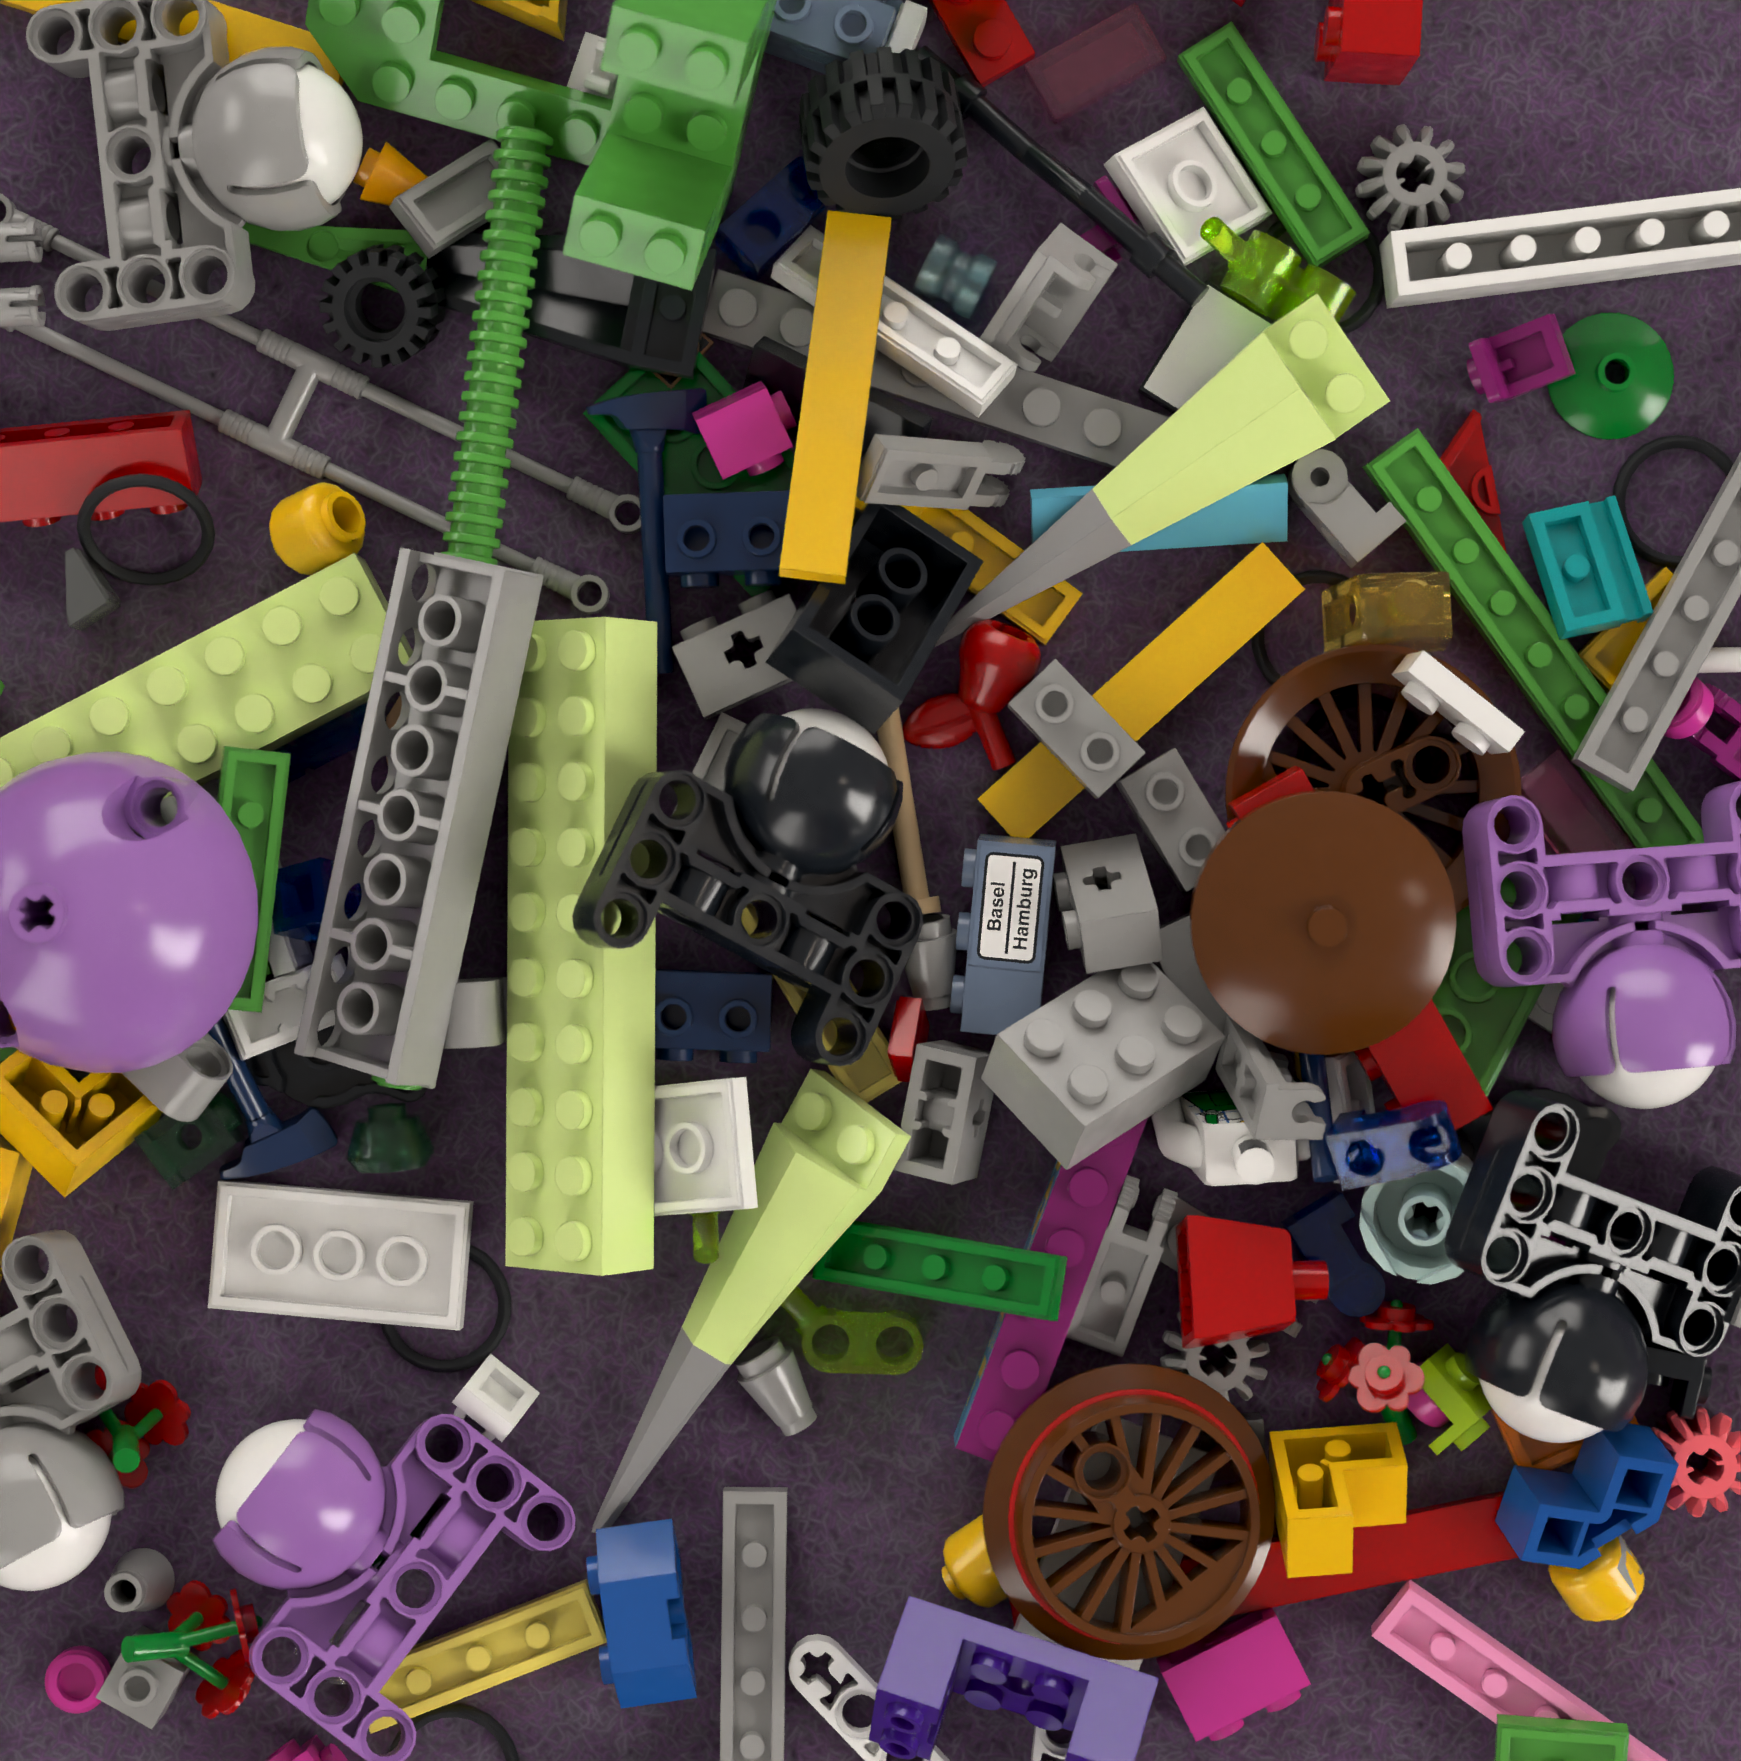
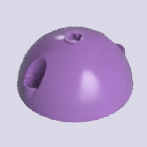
(143, 929)

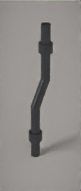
(1149, 252)

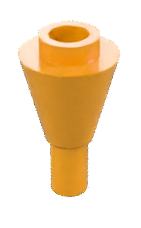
(386, 175)

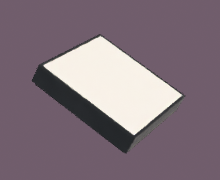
(1201, 347)

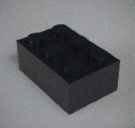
(871, 636)

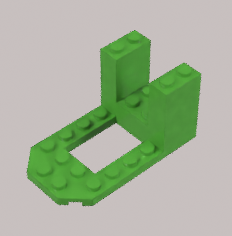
(655, 153)

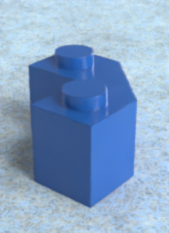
(1568, 1516)
(643, 1614)

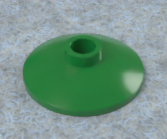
(1609, 409)

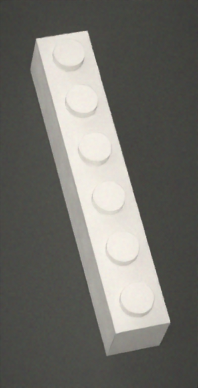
(1562, 248)

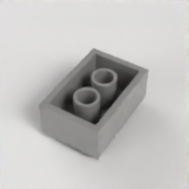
(1101, 1059)

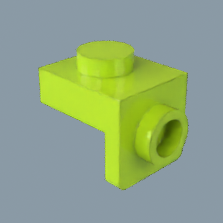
(1457, 1396)

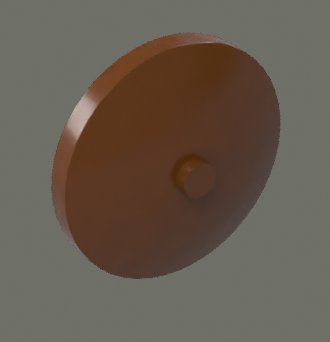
(1322, 922)

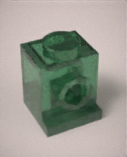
(182, 1163)

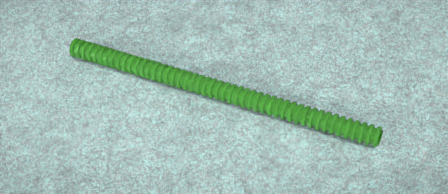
(496, 351)

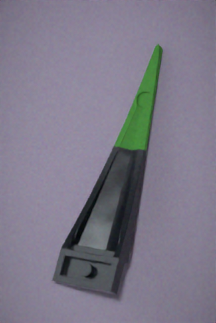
(574, 300)

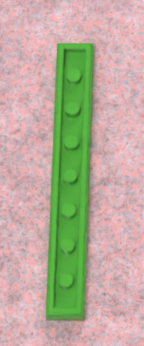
(1519, 630)

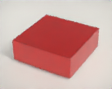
(908, 1029)

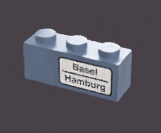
(1003, 932)

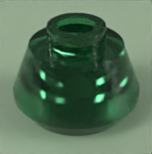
(389, 1141)

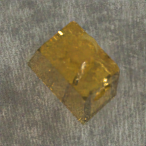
(1390, 610)

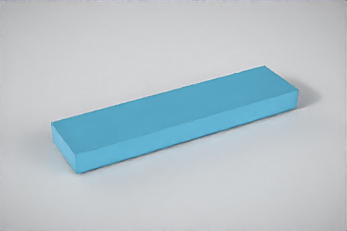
(1244, 517)

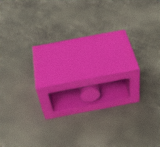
(1234, 1674)

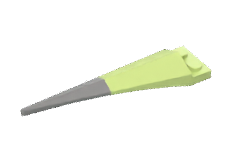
(1260, 412)
(810, 1187)

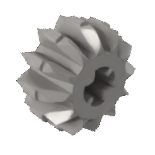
(1392, 160)
(1226, 1377)

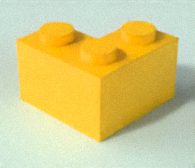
(67, 1124)
(1328, 1485)

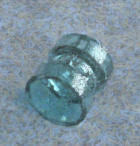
(955, 276)

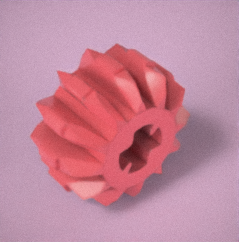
(1715, 1442)

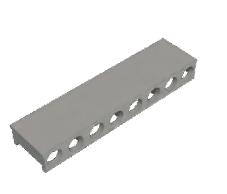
(427, 816)

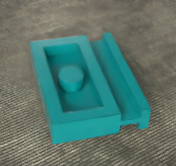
(1587, 567)

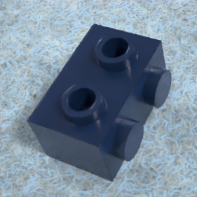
(724, 537)
(712, 1013)

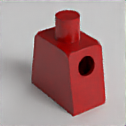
(1240, 1280)

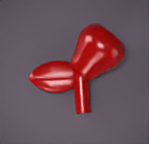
(993, 668)

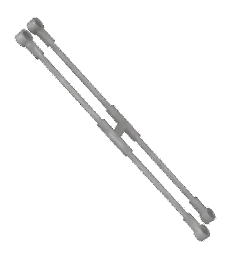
(278, 440)

